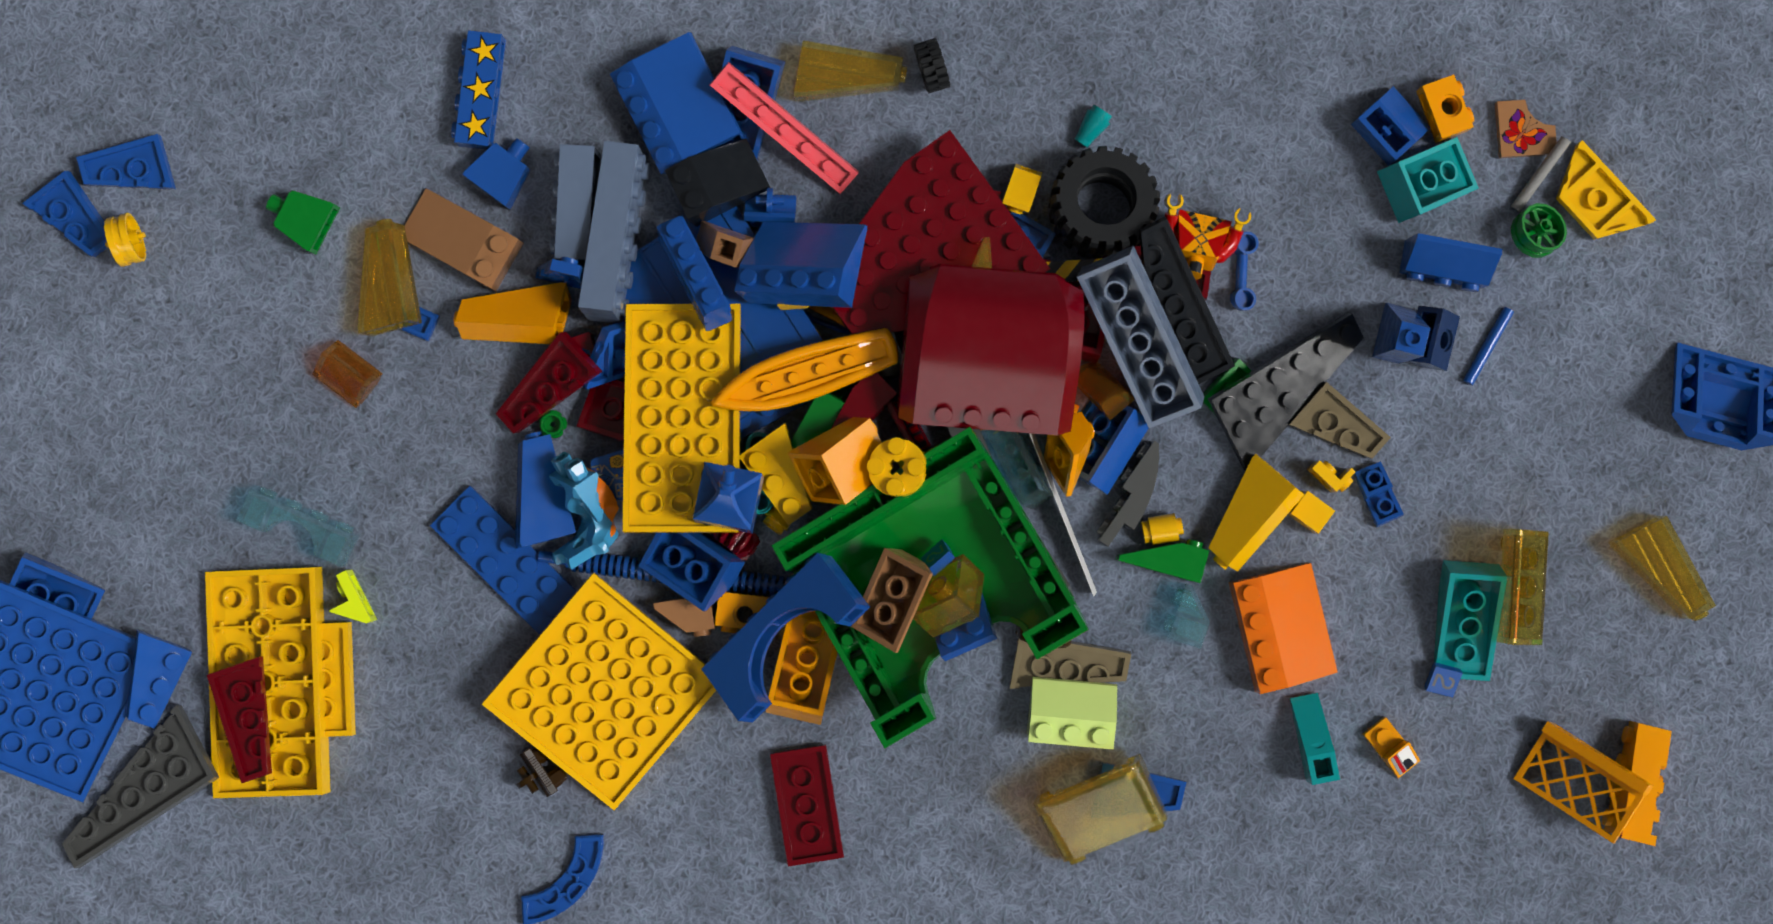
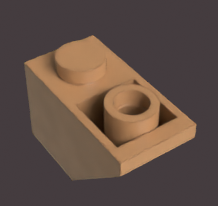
(722, 244)

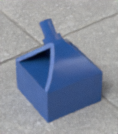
(728, 497)

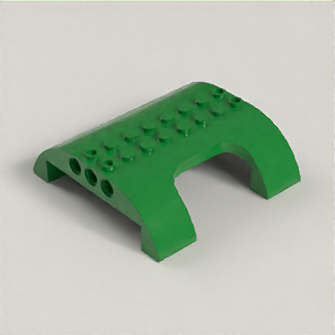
(977, 516)

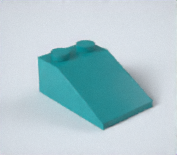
(1427, 180)

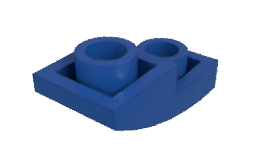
(1378, 494)

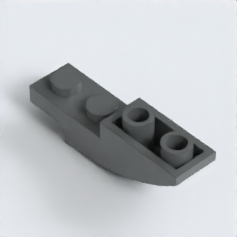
(1139, 485)

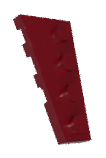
(551, 380)
(243, 712)

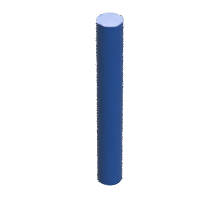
(1488, 346)

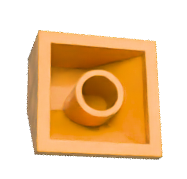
(1068, 452)

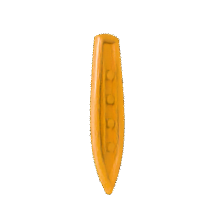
(809, 372)

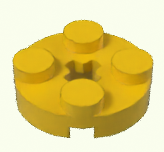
(880, 467)

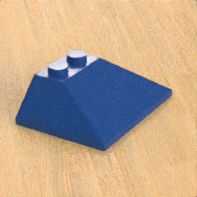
(1722, 398)

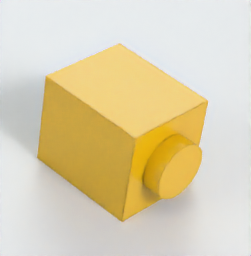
(1311, 512)

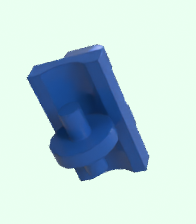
(770, 208)

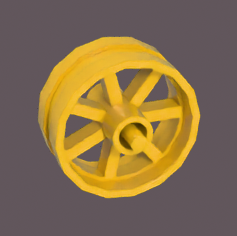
(125, 239)

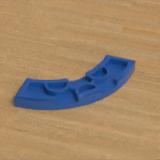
(570, 886)

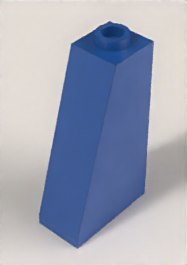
(1400, 335)
(539, 502)

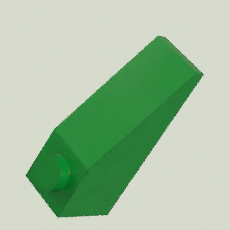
(1175, 559)

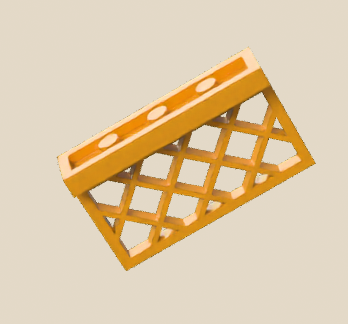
(1597, 761)

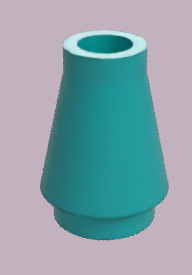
(1093, 125)

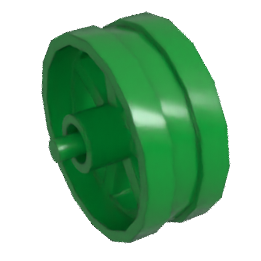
(1530, 241)

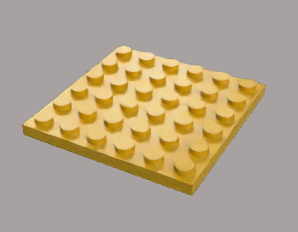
(602, 691)

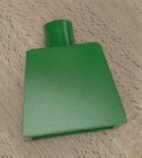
(303, 218)

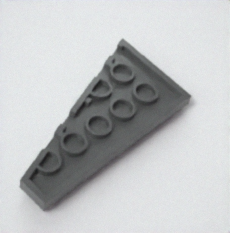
(151, 784)

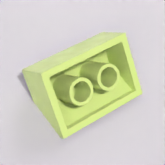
(1072, 713)

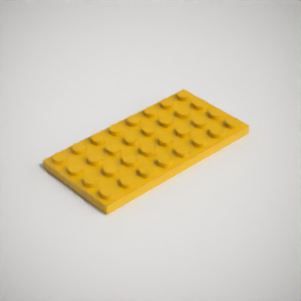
(669, 417)

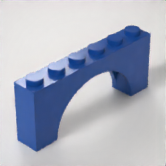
(739, 665)

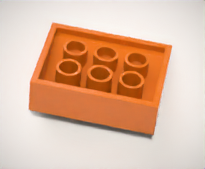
(1283, 628)

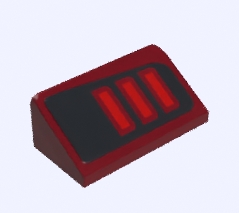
(909, 431)

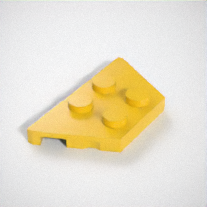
(1598, 197)

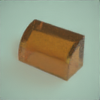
(346, 373)
(1103, 389)

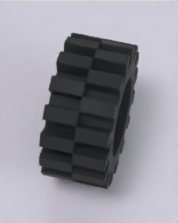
(931, 65)

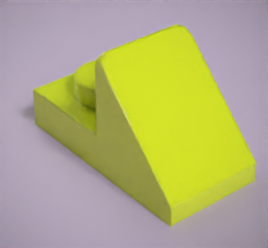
(357, 605)

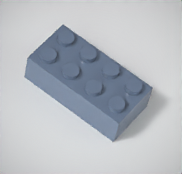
(575, 200)

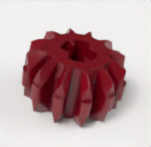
(740, 544)

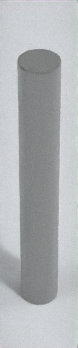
(1540, 174)

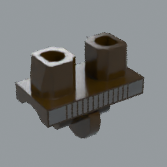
(547, 782)

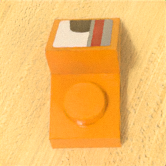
(1391, 747)

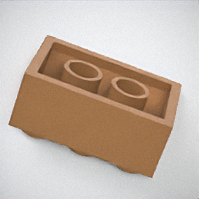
(893, 597)

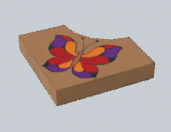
(1520, 132)

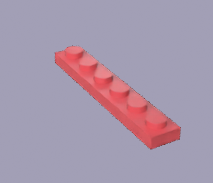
(784, 127)

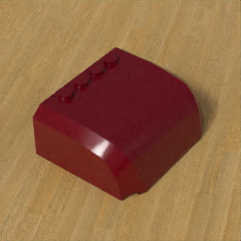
(991, 350)

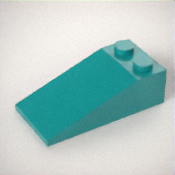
(1469, 616)

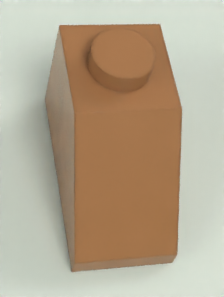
(687, 616)

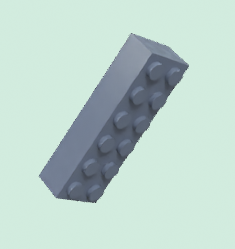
(613, 232)
(1141, 337)

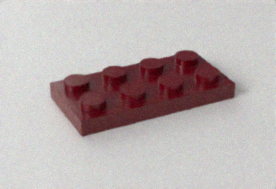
(807, 805)

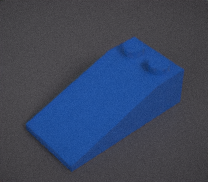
(767, 75)

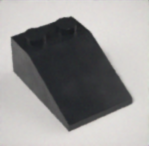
(717, 180)

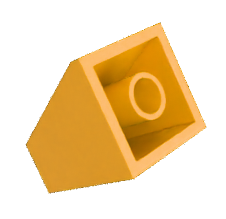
(836, 461)

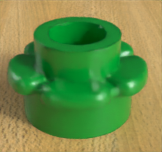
(545, 423)

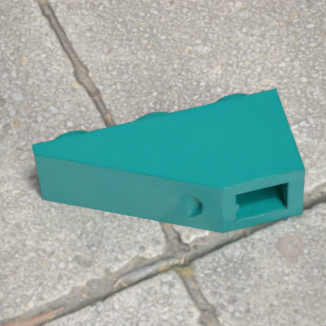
(1314, 740)

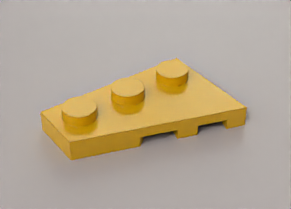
(780, 477)

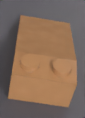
(461, 239)

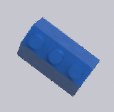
(1449, 262)
(1111, 446)
(692, 566)

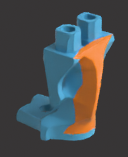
(594, 503)

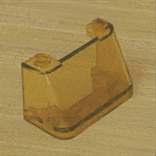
(1101, 810)

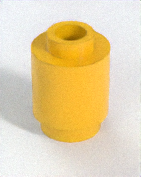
(1162, 529)

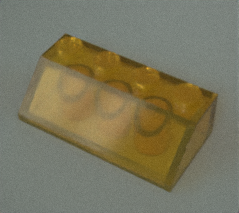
(1524, 598)

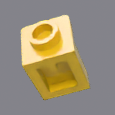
(1325, 474)

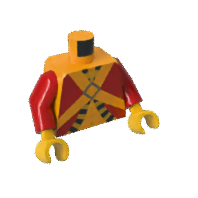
(1202, 237)

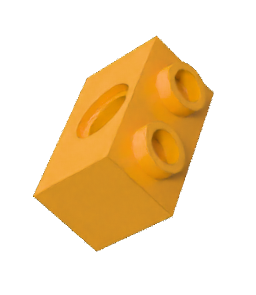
(1442, 124)
(728, 609)

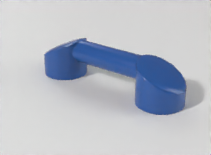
(1247, 299)

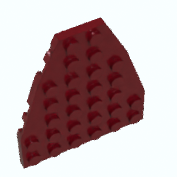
(927, 217)

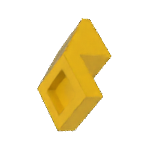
(1021, 189)

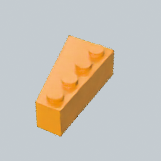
(1644, 754)

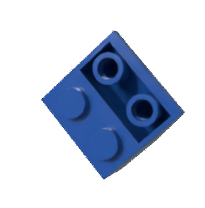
(1390, 126)

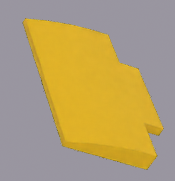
(304, 670)

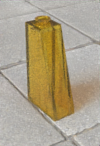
(842, 72)
(387, 281)
(1665, 566)

